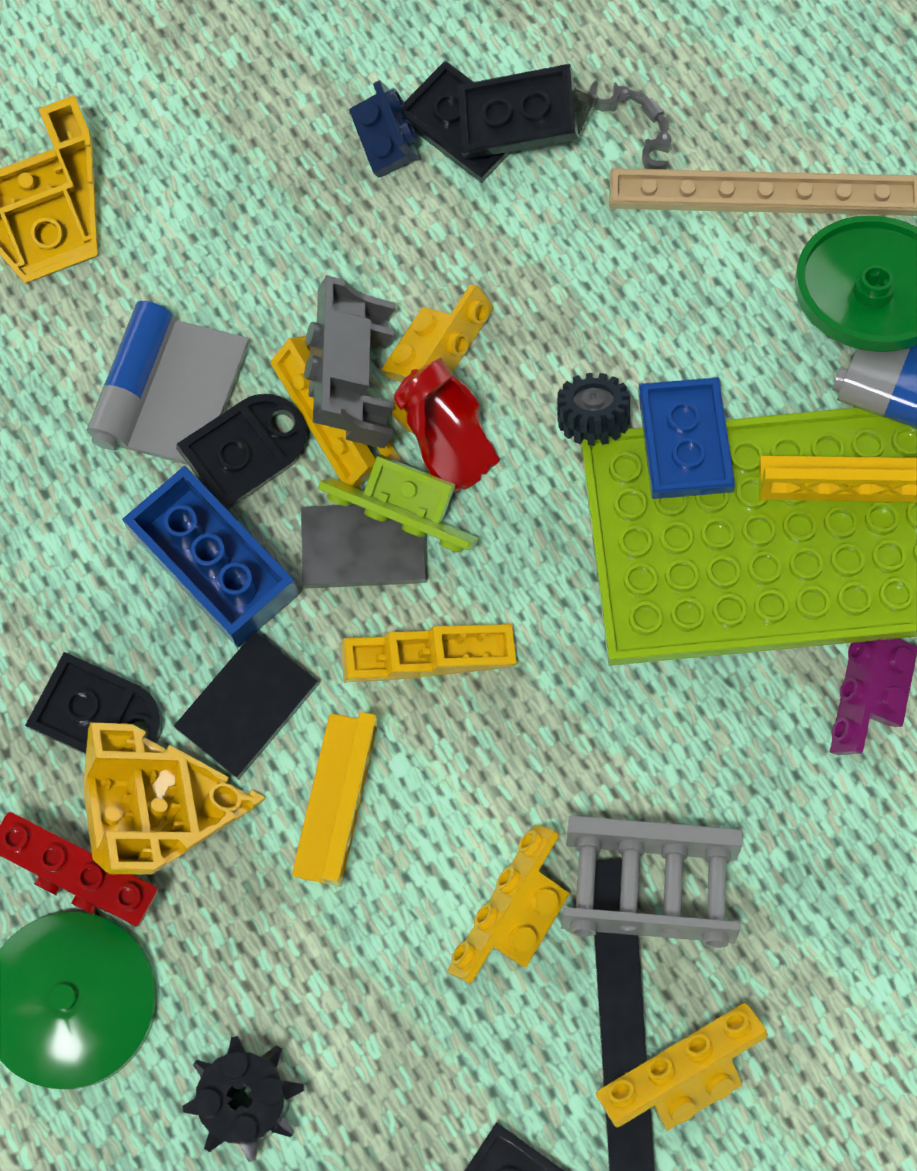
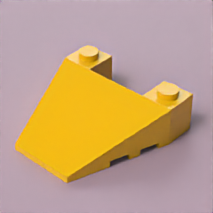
(51, 199)

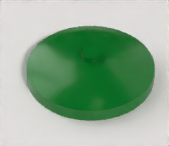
(862, 282)
(73, 1000)

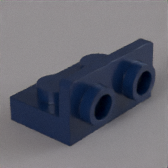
(383, 131)

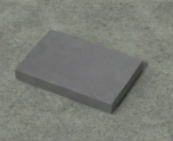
(354, 550)

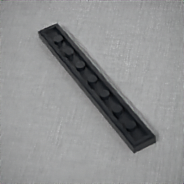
(620, 1022)

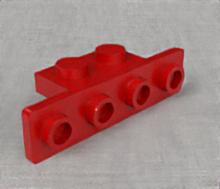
(72, 869)

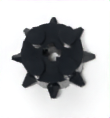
(243, 1124)

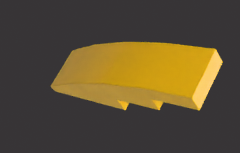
(428, 653)

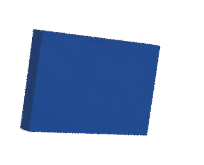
(685, 438)

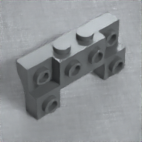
(341, 361)

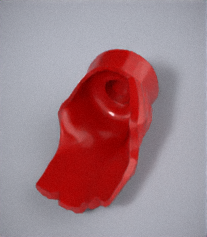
(446, 425)

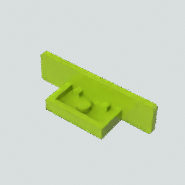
(404, 496)

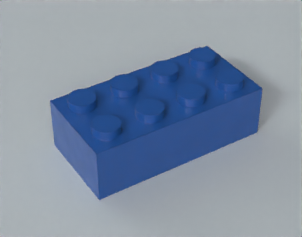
(211, 556)

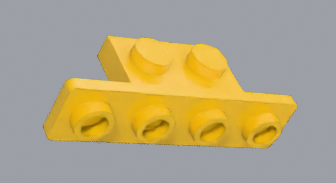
(435, 336)
(516, 912)
(686, 1074)

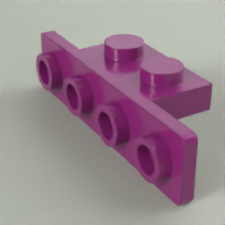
(873, 689)

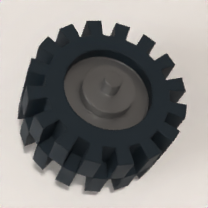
(593, 409)

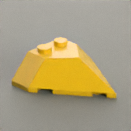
(151, 800)

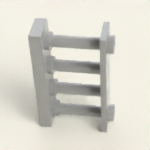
(675, 845)

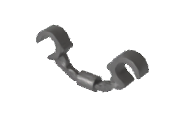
(653, 112)

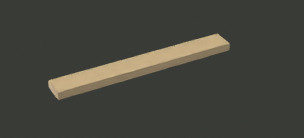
(763, 192)

